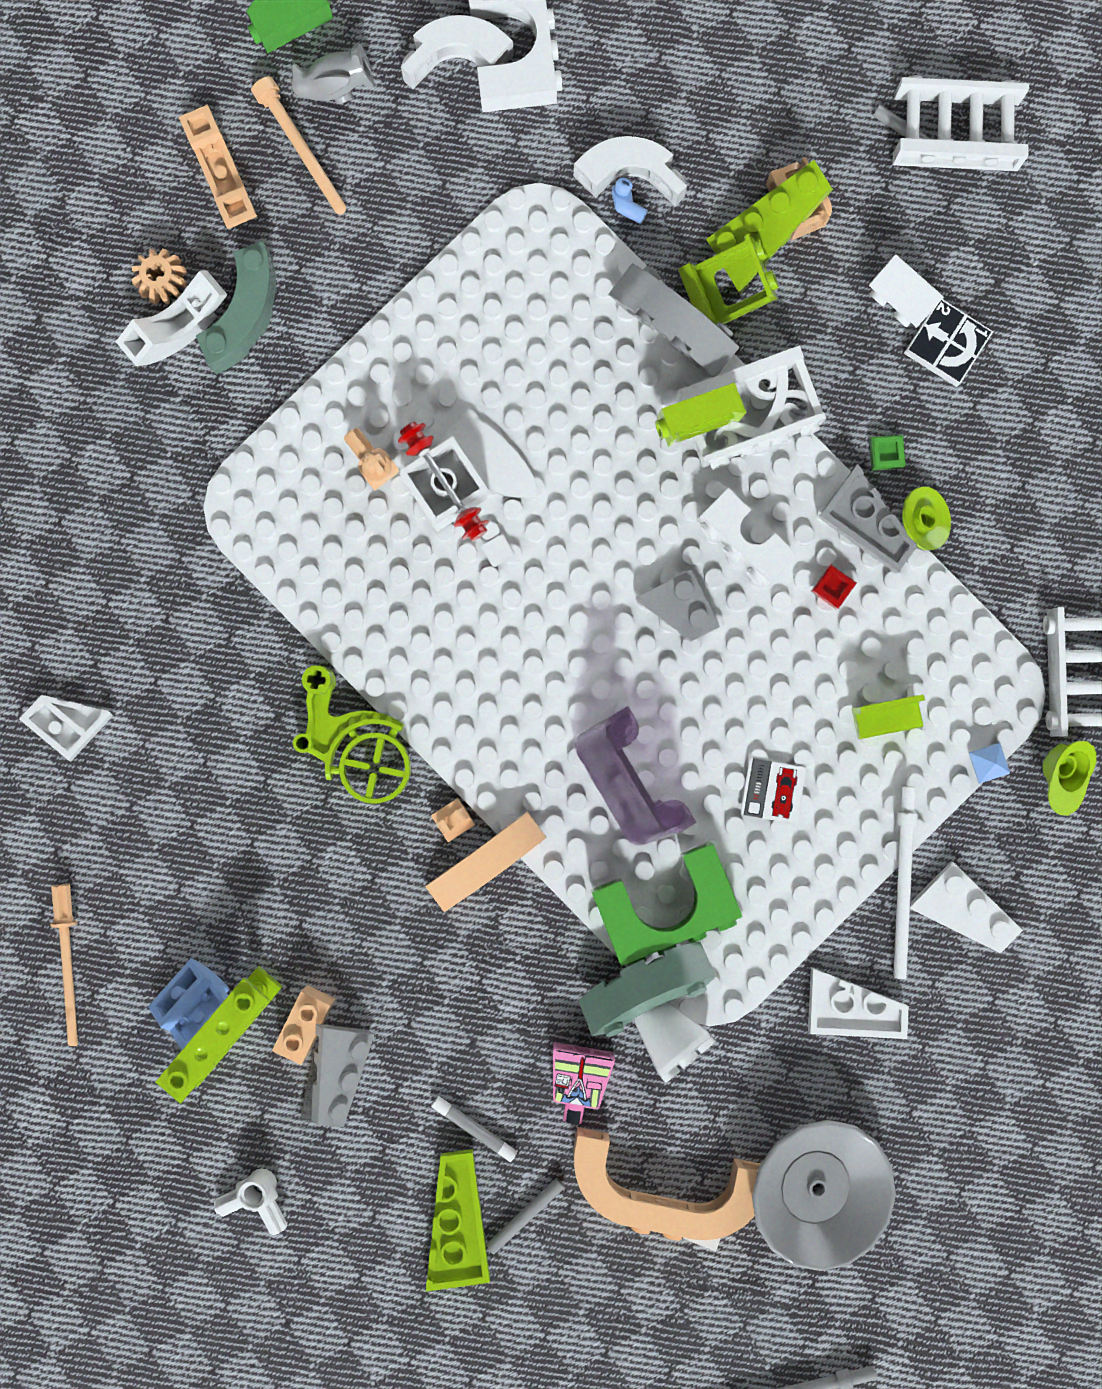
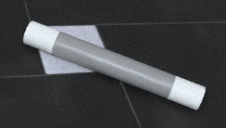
(474, 1129)

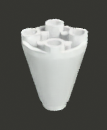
(671, 1039)

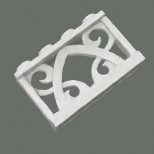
(774, 370)

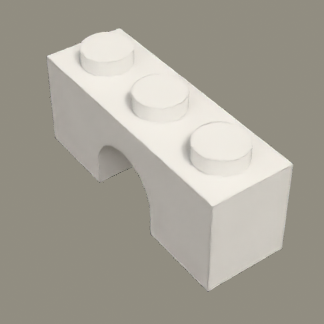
(763, 560)

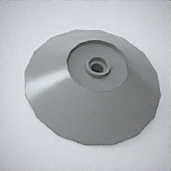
(847, 1210)

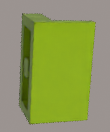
(888, 716)

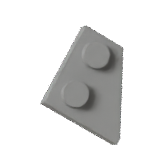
(681, 606)

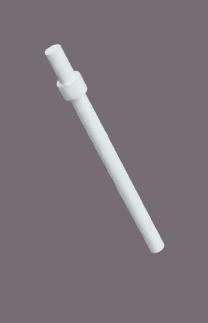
(907, 821)

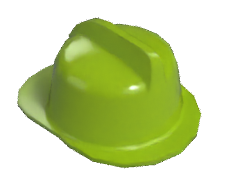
(1068, 775)

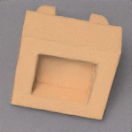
(453, 820)

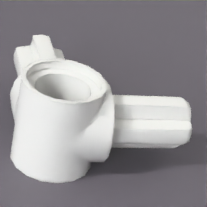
(250, 1199)

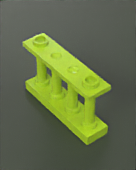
(218, 1034)

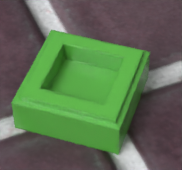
(887, 452)

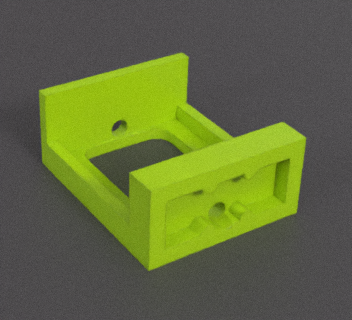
(705, 294)

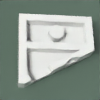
(64, 724)

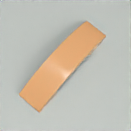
(218, 166)
(486, 862)

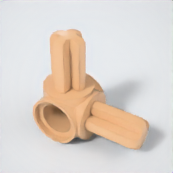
(374, 463)

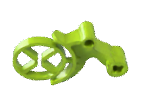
(327, 732)

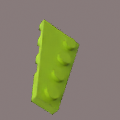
(772, 220)
(458, 1236)

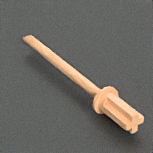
(63, 919)

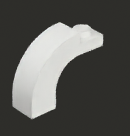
(455, 38)
(630, 157)
(176, 326)

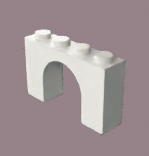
(532, 78)

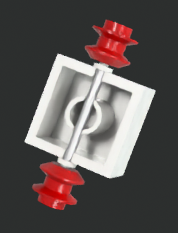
(444, 482)

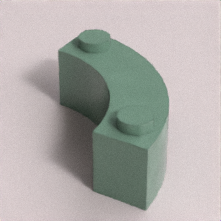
(248, 312)
(644, 987)

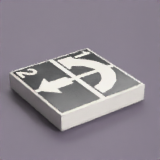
(948, 342)

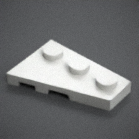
(965, 908)
(851, 1010)

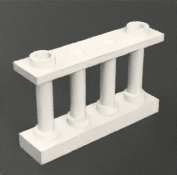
(960, 154)
(1055, 626)

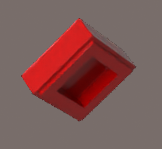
(833, 587)

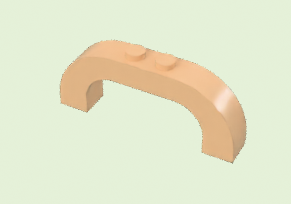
(657, 1213)

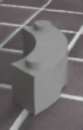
(675, 319)

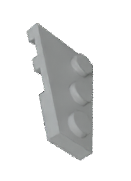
(867, 522)
(339, 1069)

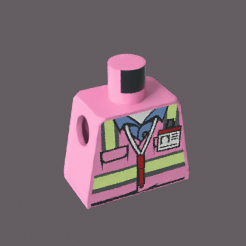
(580, 1078)

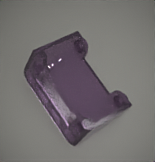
(620, 786)

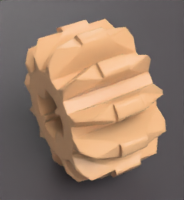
(154, 267)

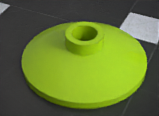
(926, 518)

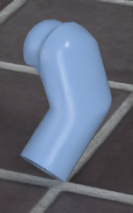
(624, 202)

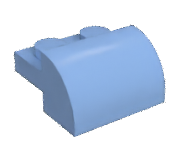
(188, 1001)

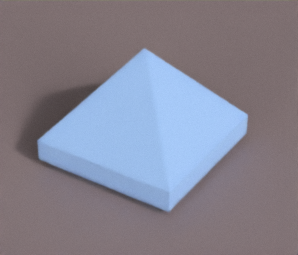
(989, 763)

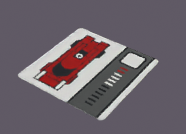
(773, 790)

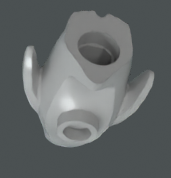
(333, 76)

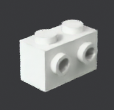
(904, 291)

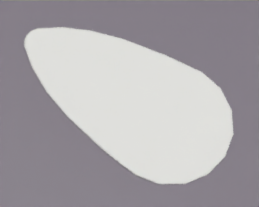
(493, 458)

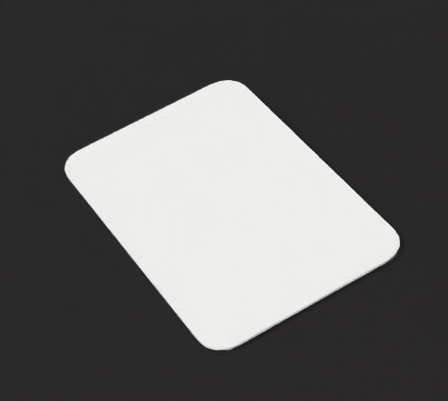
(527, 655)

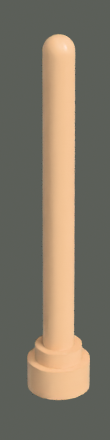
(267, 93)

